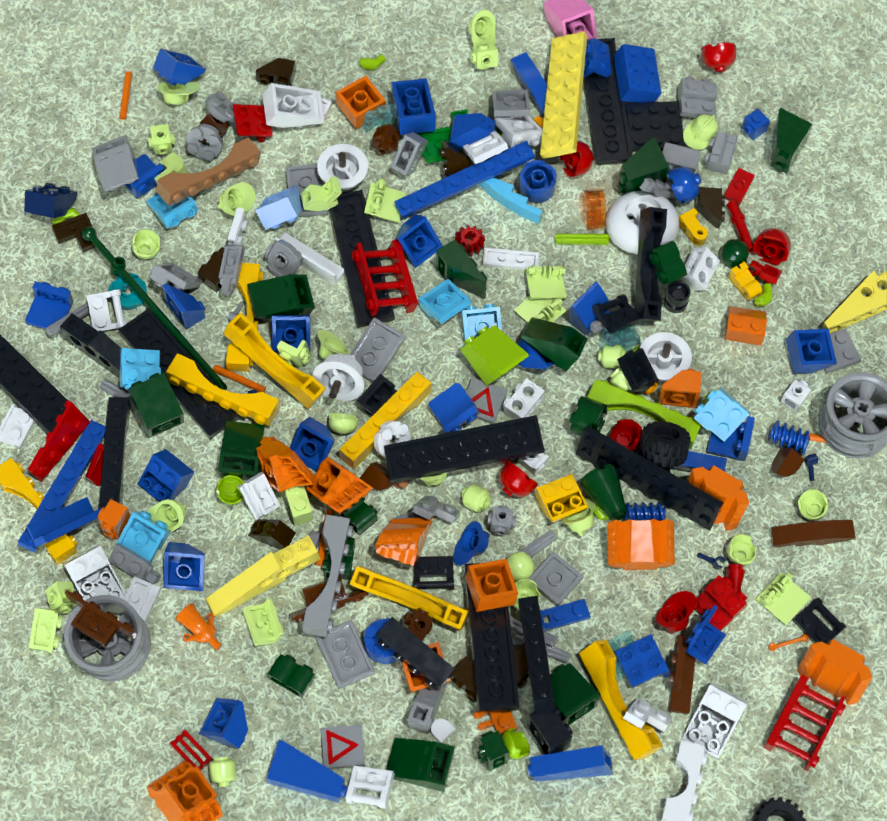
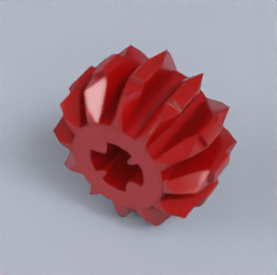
(476, 237)

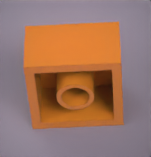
(358, 99)
(491, 585)

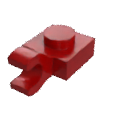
(767, 273)

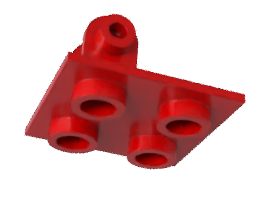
(251, 121)

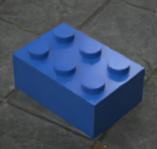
(637, 74)
(413, 106)

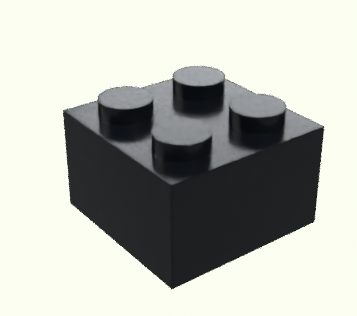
(550, 731)

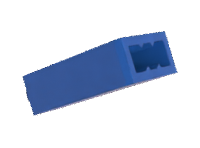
(571, 764)
(303, 774)

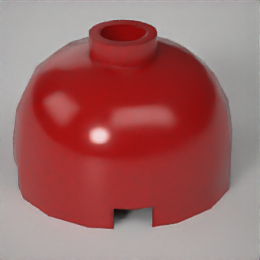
(719, 56)
(580, 160)
(774, 244)
(516, 481)

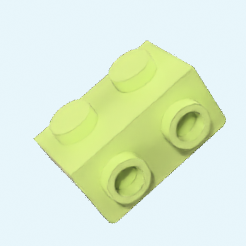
(294, 356)
(263, 623)
(45, 629)

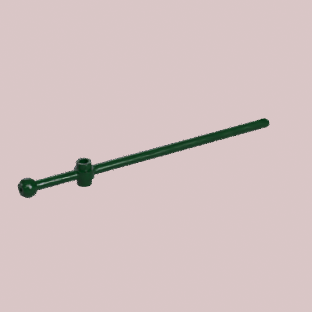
(118, 268)

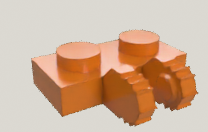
(500, 720)

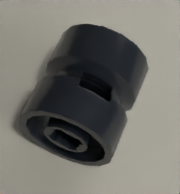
(677, 297)

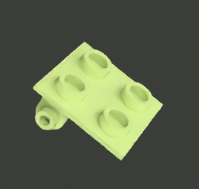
(381, 201)
(546, 282)
(541, 309)
(783, 598)

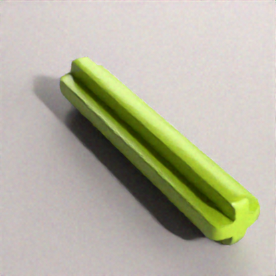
(584, 239)

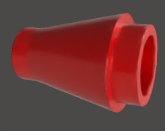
(736, 575)

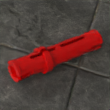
(738, 220)

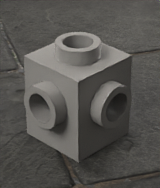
(501, 520)

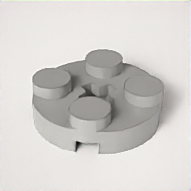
(221, 107)
(202, 151)
(290, 254)

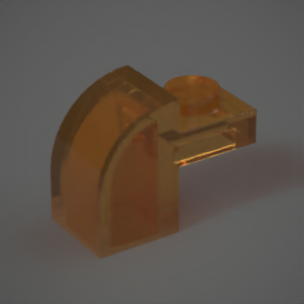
(595, 208)

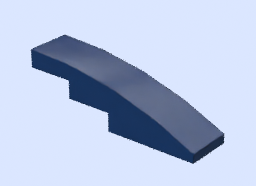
(531, 80)

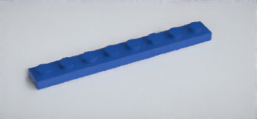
(464, 179)
(67, 478)

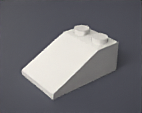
(292, 106)

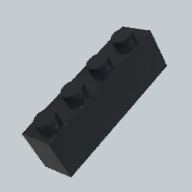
(415, 653)

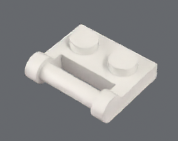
(485, 148)
(100, 312)
(371, 780)

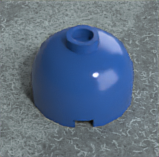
(685, 183)

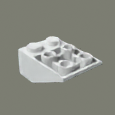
(94, 574)
(715, 719)

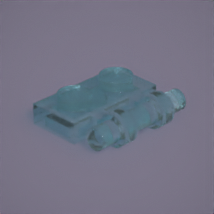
(382, 116)
(624, 337)

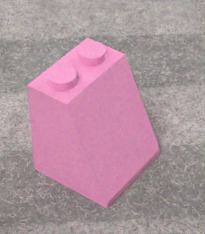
(570, 17)

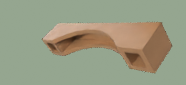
(177, 186)

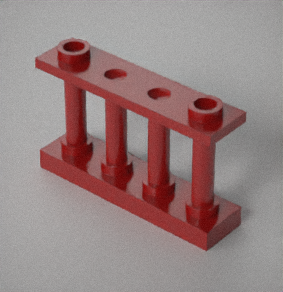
(399, 268)
(785, 723)

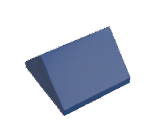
(291, 330)

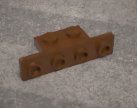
(313, 591)
(95, 622)
(681, 677)

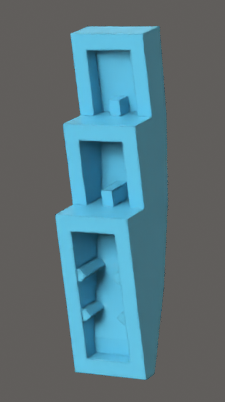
(505, 195)

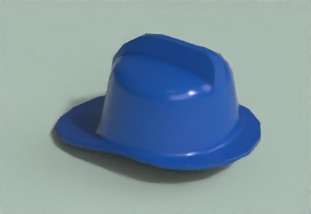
(472, 543)

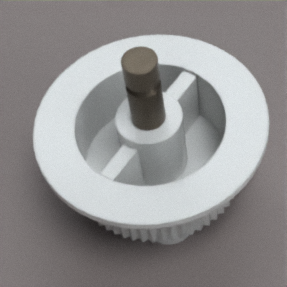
(343, 162)
(667, 354)
(340, 377)

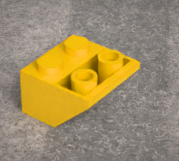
(560, 498)

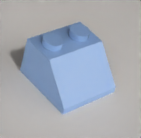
(280, 208)

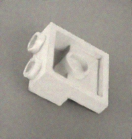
(519, 129)

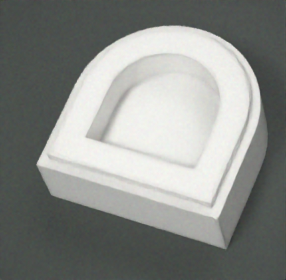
(441, 730)

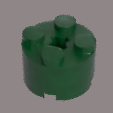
(588, 414)

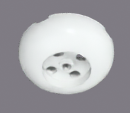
(625, 231)

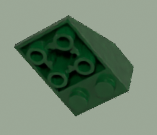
(460, 269)
(281, 296)
(555, 341)
(239, 450)
(421, 762)

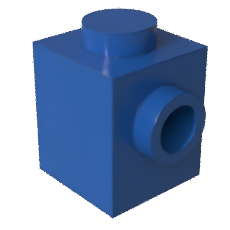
(755, 124)

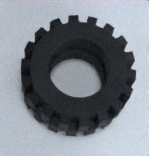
(665, 444)
(778, 808)

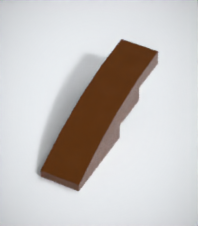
(813, 533)

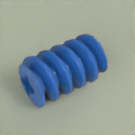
(789, 436)
(645, 513)

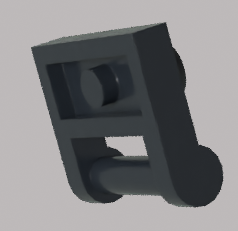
(619, 318)
(434, 567)
(814, 627)

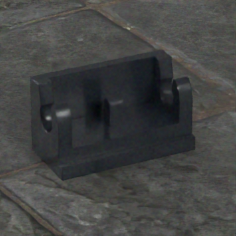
(638, 370)
(375, 396)

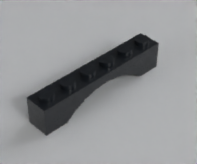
(647, 297)
(114, 450)
(536, 655)

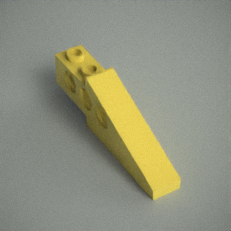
(860, 307)
(263, 575)

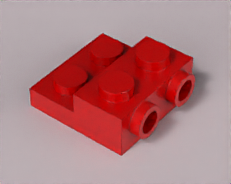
(727, 600)

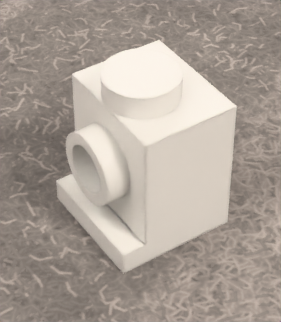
(793, 399)
(535, 464)

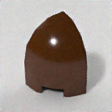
(786, 462)
(377, 476)

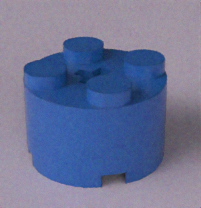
(537, 181)
(373, 650)

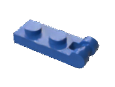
(565, 614)

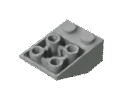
(115, 163)

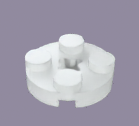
(386, 432)

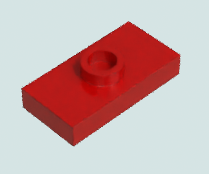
(739, 186)

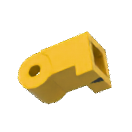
(692, 228)
(745, 281)

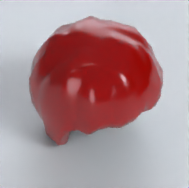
(627, 433)

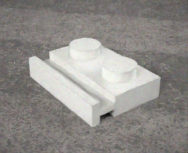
(238, 226)
(15, 427)
(259, 495)
(142, 597)

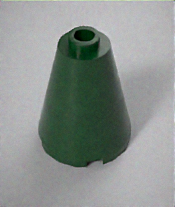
(606, 491)

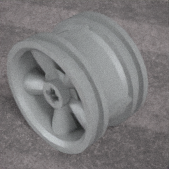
(869, 401)
(108, 669)

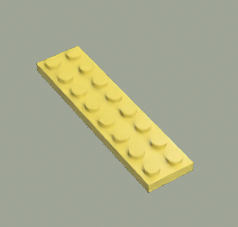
(563, 95)

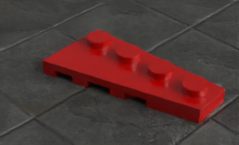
(65, 433)

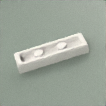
(510, 258)

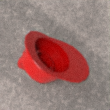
(676, 611)

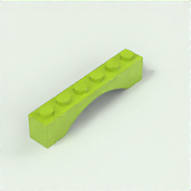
(623, 400)

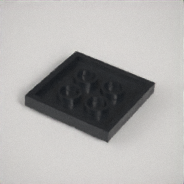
(655, 121)

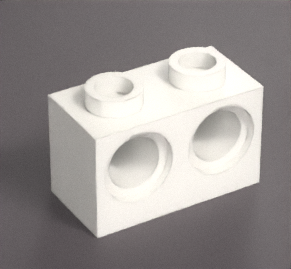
(700, 268)
(526, 403)

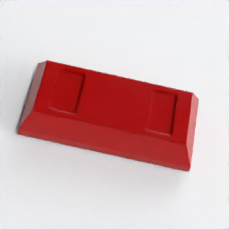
(94, 471)

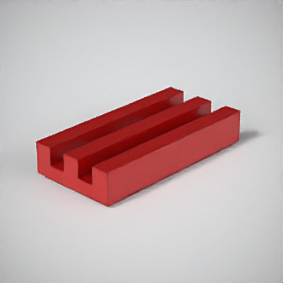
(179, 738)

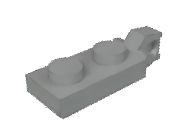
(658, 188)
(231, 268)
(133, 564)

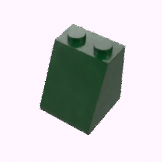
(789, 139)
(645, 163)
(156, 404)
(572, 693)

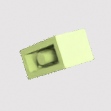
(298, 504)

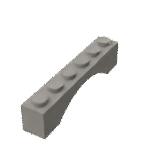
(319, 613)

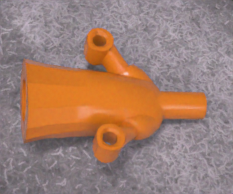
(202, 630)

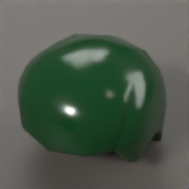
(734, 253)

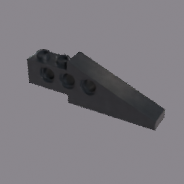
(93, 342)

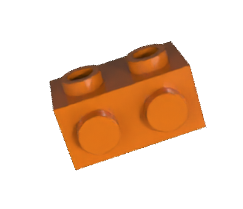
(113, 519)

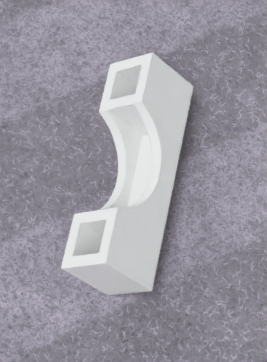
(689, 760)

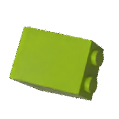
(492, 353)

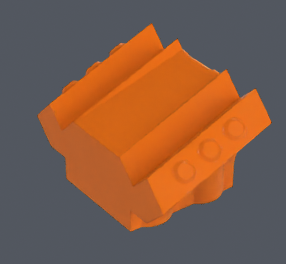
(282, 465)
(338, 486)
(724, 488)
(404, 539)
(641, 544)
(836, 670)
(185, 795)

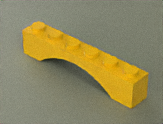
(236, 358)
(297, 383)
(404, 400)
(258, 406)
(14, 482)
(410, 596)
(601, 665)

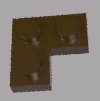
(73, 229)

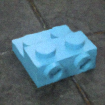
(174, 213)
(444, 301)
(476, 319)
(137, 365)
(721, 414)
(144, 535)

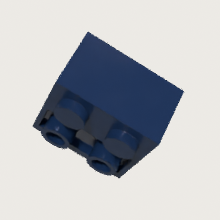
(49, 200)

